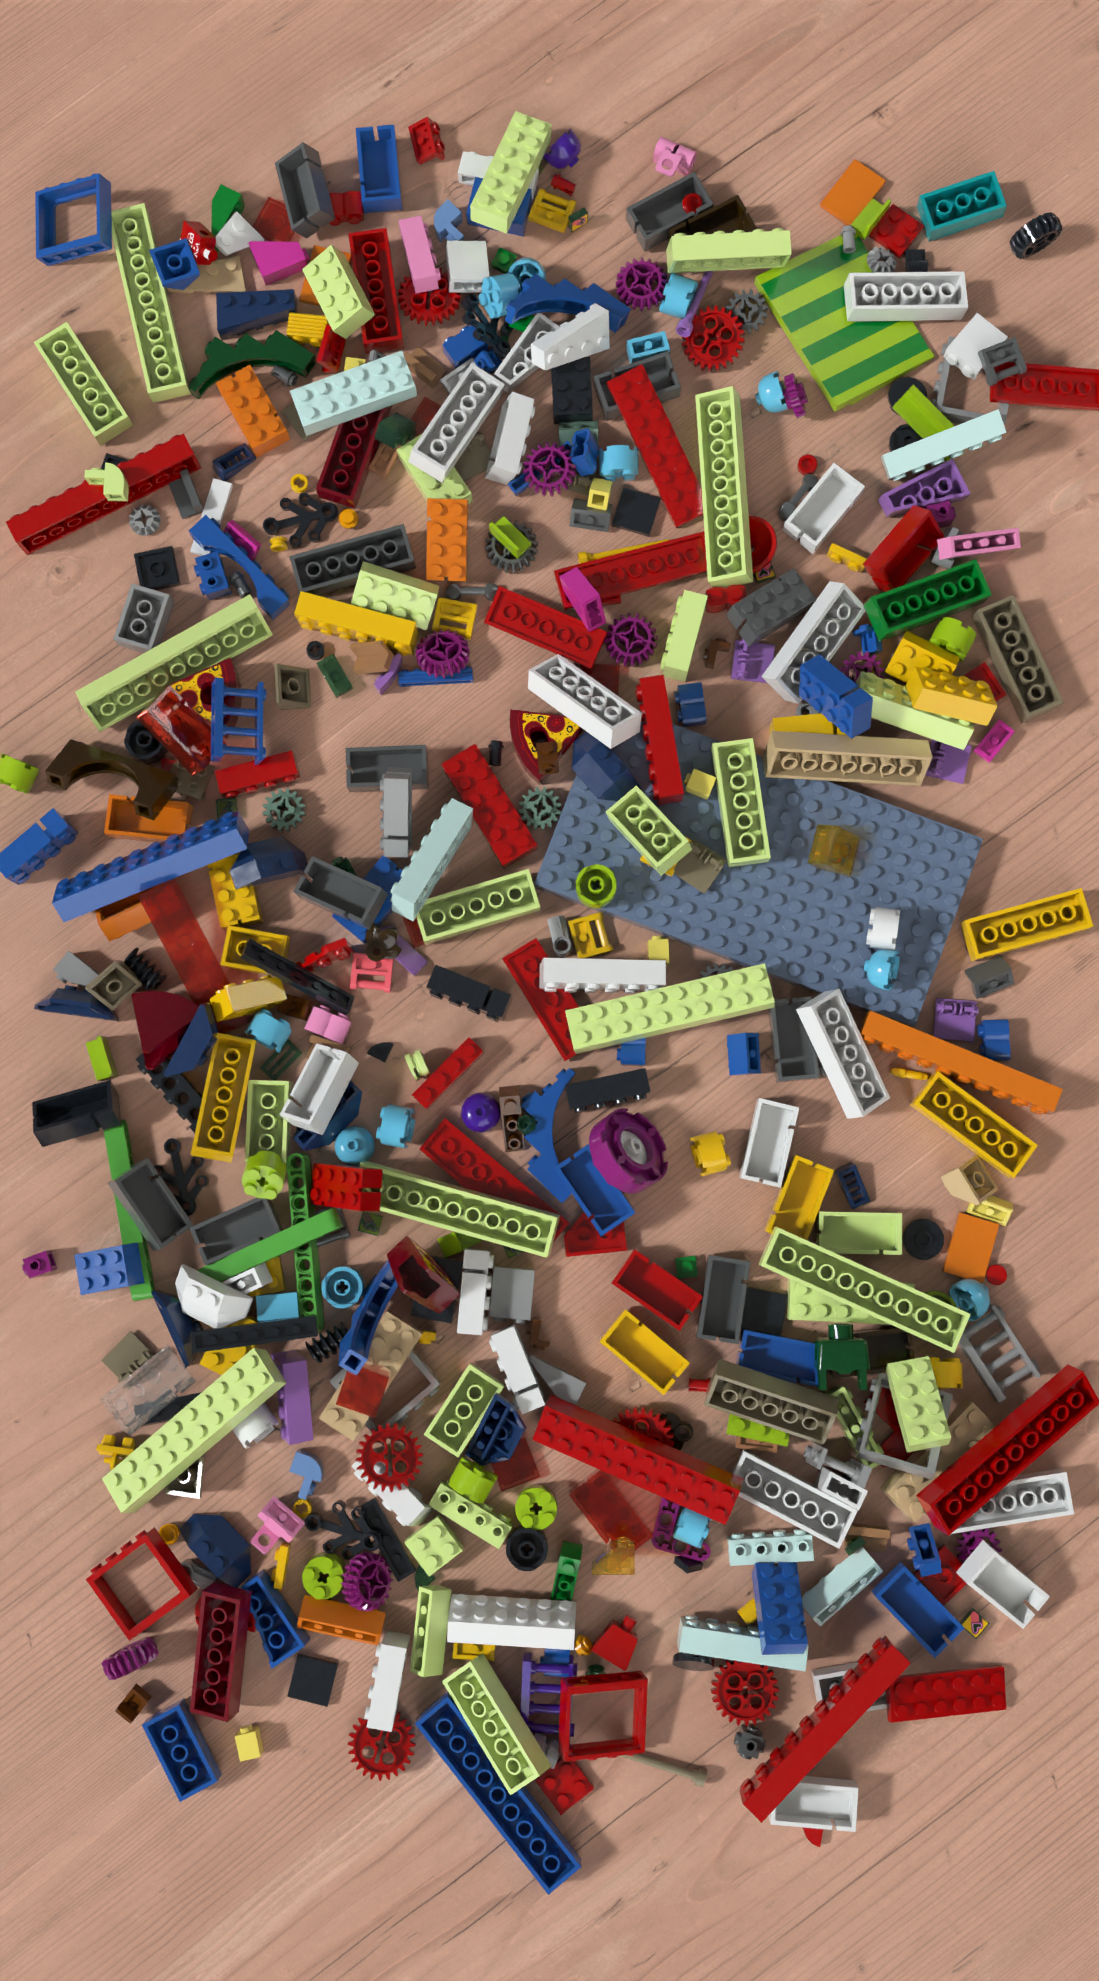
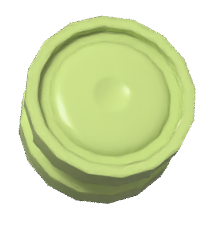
(417, 1065)

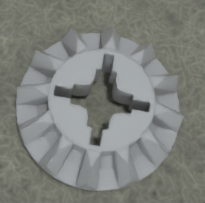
(881, 266)
(152, 523)

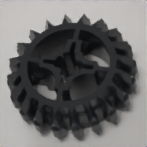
(1035, 235)

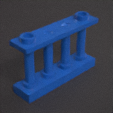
(218, 729)

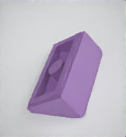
(409, 957)

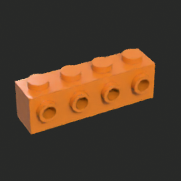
(340, 1620)

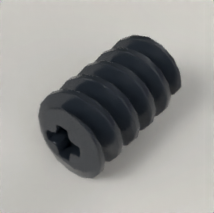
(143, 971)
(327, 1344)

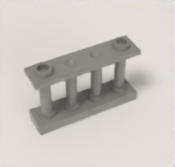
(985, 1371)
(853, 1470)

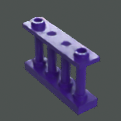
(529, 1687)

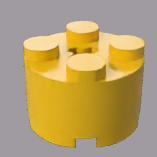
(709, 1153)
(947, 1373)

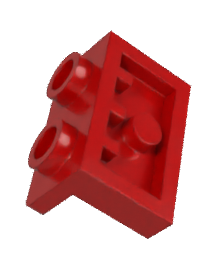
(426, 140)
(330, 350)

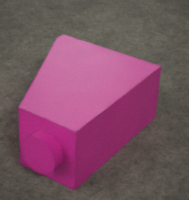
(278, 259)
(583, 598)

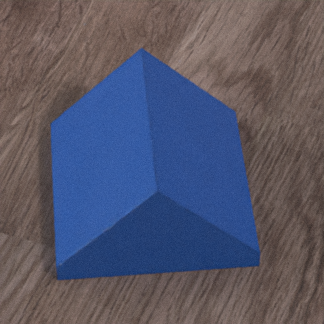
(175, 264)

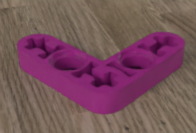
(667, 1531)

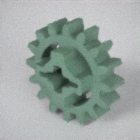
(276, 807)
(532, 807)

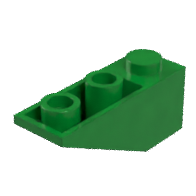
(224, 205)
(566, 1571)

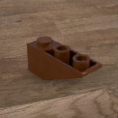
(510, 1113)

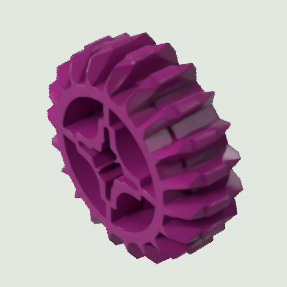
(642, 273)
(541, 467)
(638, 641)
(442, 653)
(361, 1593)
(130, 1658)

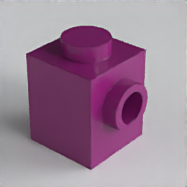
(943, 513)
(39, 1264)

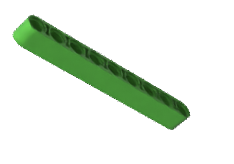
(120, 1160)
(274, 1246)
(301, 1253)

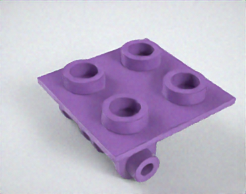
(751, 661)
(948, 762)
(955, 1019)

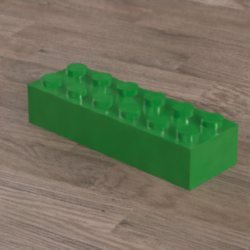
(927, 600)

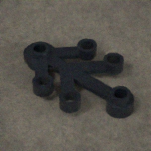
(500, 344)
(304, 519)
(182, 1180)
(346, 1530)

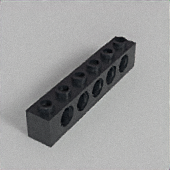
(173, 1095)

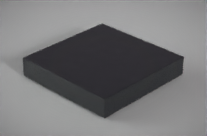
(636, 512)
(157, 568)
(764, 1311)
(312, 1680)

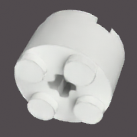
(885, 928)
(256, 1426)

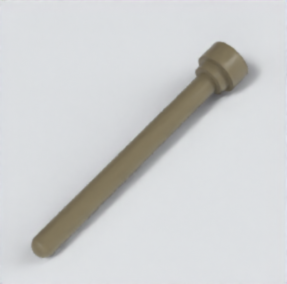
(697, 1776)

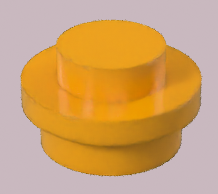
(348, 518)
(169, 1533)
(582, 1645)

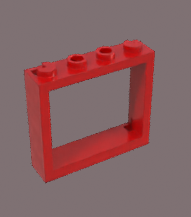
(167, 1561)
(602, 1683)

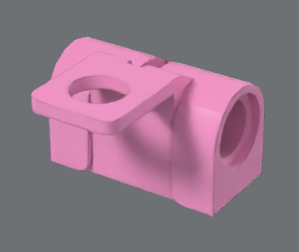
(673, 156)
(278, 1523)

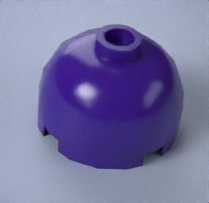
(564, 151)
(481, 1112)

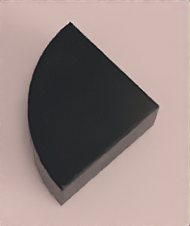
(381, 1051)
(687, 1564)

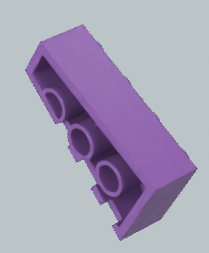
(931, 487)
(294, 1397)

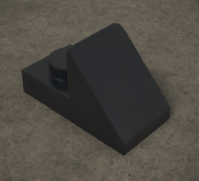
(915, 261)

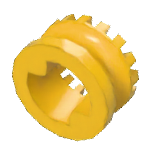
(303, 479)
(278, 544)
(305, 1513)

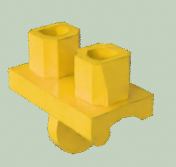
(108, 1448)

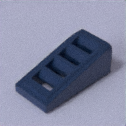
(223, 460)
(851, 1167)

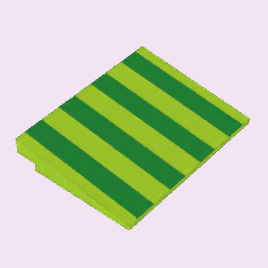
(841, 355)

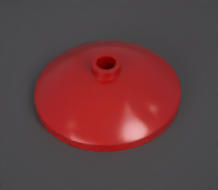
(763, 540)

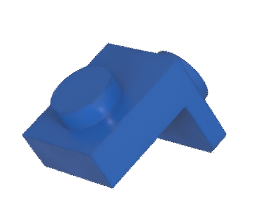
(487, 361)
(868, 639)

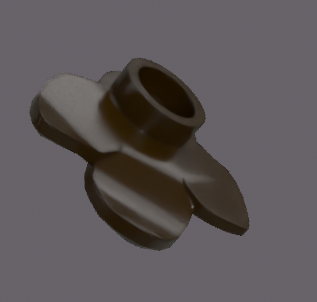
(384, 940)
(676, 1423)

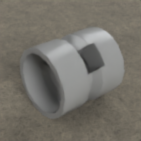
(549, 1747)

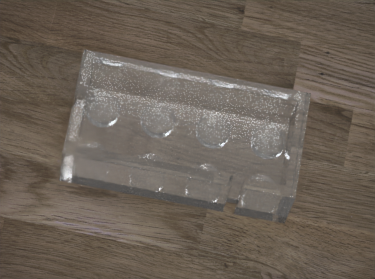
(148, 1390)

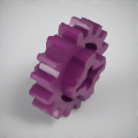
(795, 395)
(867, 665)
(977, 1539)

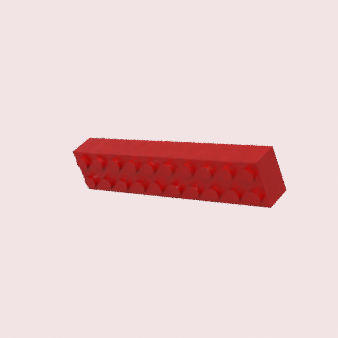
(87, 503)
(1008, 1449)
(638, 1459)
(823, 1728)

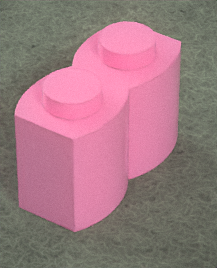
(328, 1025)

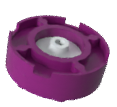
(628, 1151)

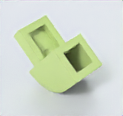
(114, 482)

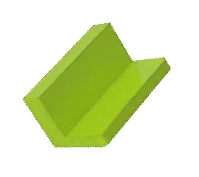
(870, 217)
(510, 537)
(101, 1058)

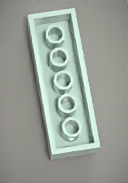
(354, 393)
(943, 444)
(431, 859)
(731, 1643)

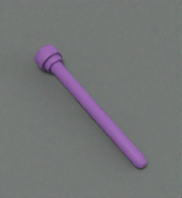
(685, 325)

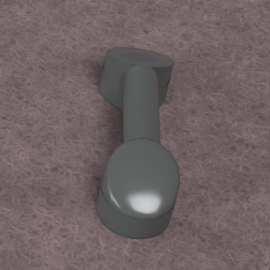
(788, 508)
(454, 591)

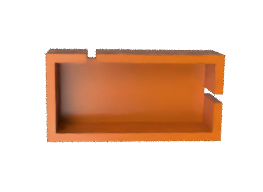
(253, 411)
(447, 539)
(125, 824)
(122, 916)

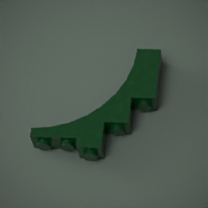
(248, 351)

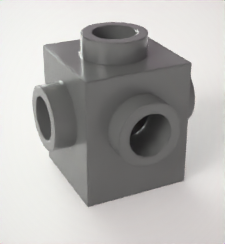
(747, 1735)

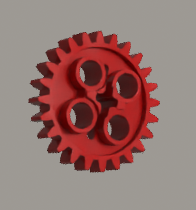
(447, 300)
(727, 348)
(655, 1426)
(370, 1458)
(744, 1710)
(399, 1749)

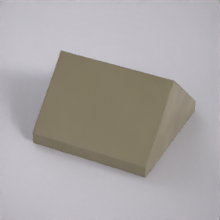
(292, 687)
(114, 984)
(188, 1482)

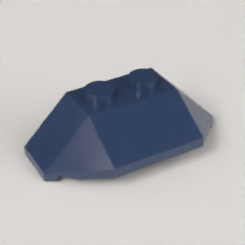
(601, 769)
(267, 862)
(75, 1003)
(195, 1043)
(344, 1114)
(178, 1324)
(497, 1433)
(218, 1547)

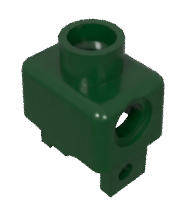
(842, 1354)

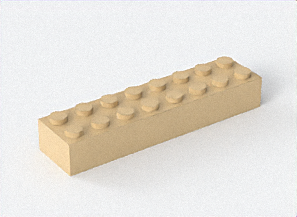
(846, 759)

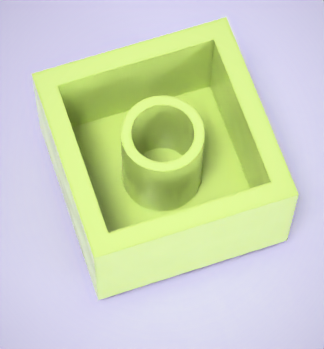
(434, 1544)

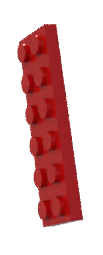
(1048, 387)
(545, 627)
(548, 1006)
(946, 1693)

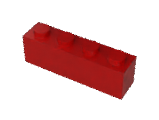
(249, 777)
(448, 1073)

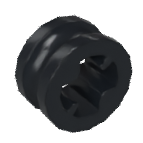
(309, 648)

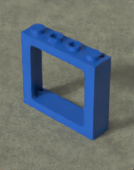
(46, 203)

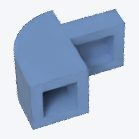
(446, 221)
(311, 1468)

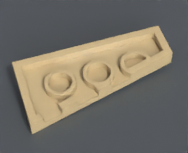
(220, 276)

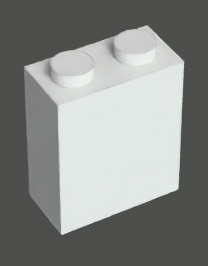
(466, 266)
(965, 347)
(840, 1488)

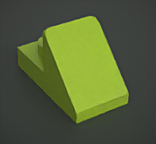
(456, 1242)

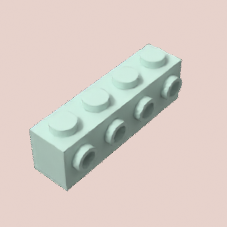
(770, 1547)
(840, 1586)

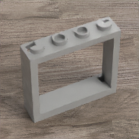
(952, 414)
(415, 1403)
(866, 1425)

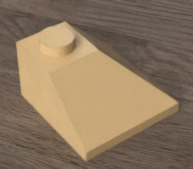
(970, 1181)

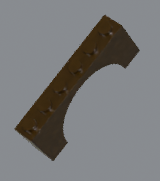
(82, 760)

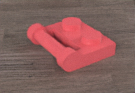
(363, 965)

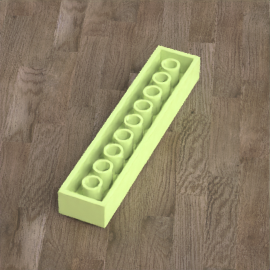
(148, 305)
(724, 488)
(188, 652)
(670, 1008)
(465, 1211)
(864, 1289)
(194, 1430)

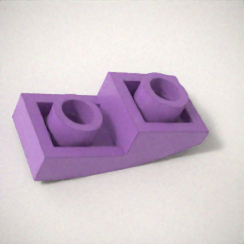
(385, 680)

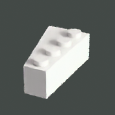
(573, 340)
(518, 362)
(387, 1681)

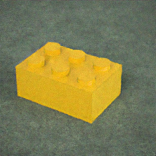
(920, 653)
(236, 941)
(247, 998)
(224, 1359)

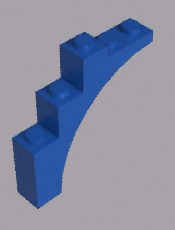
(564, 297)
(543, 1111)
(357, 1342)

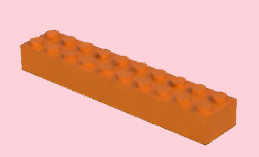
(959, 1063)

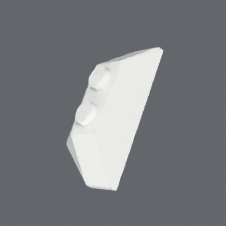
(210, 1299)

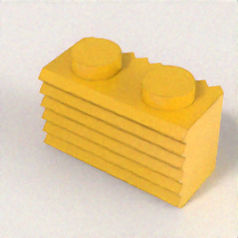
(306, 328)

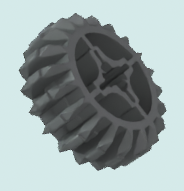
(505, 561)

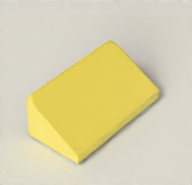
(992, 1209)

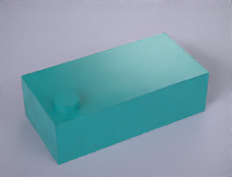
(961, 206)

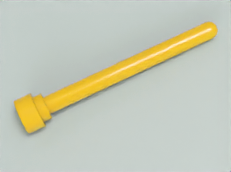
(585, 557)

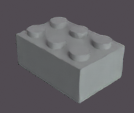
(143, 619)

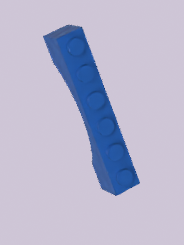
(211, 538)

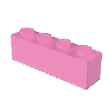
(418, 254)
(978, 543)

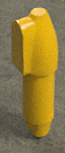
(903, 1073)

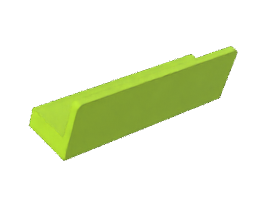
(921, 414)

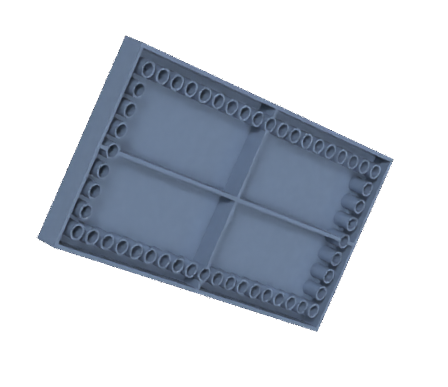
(782, 911)

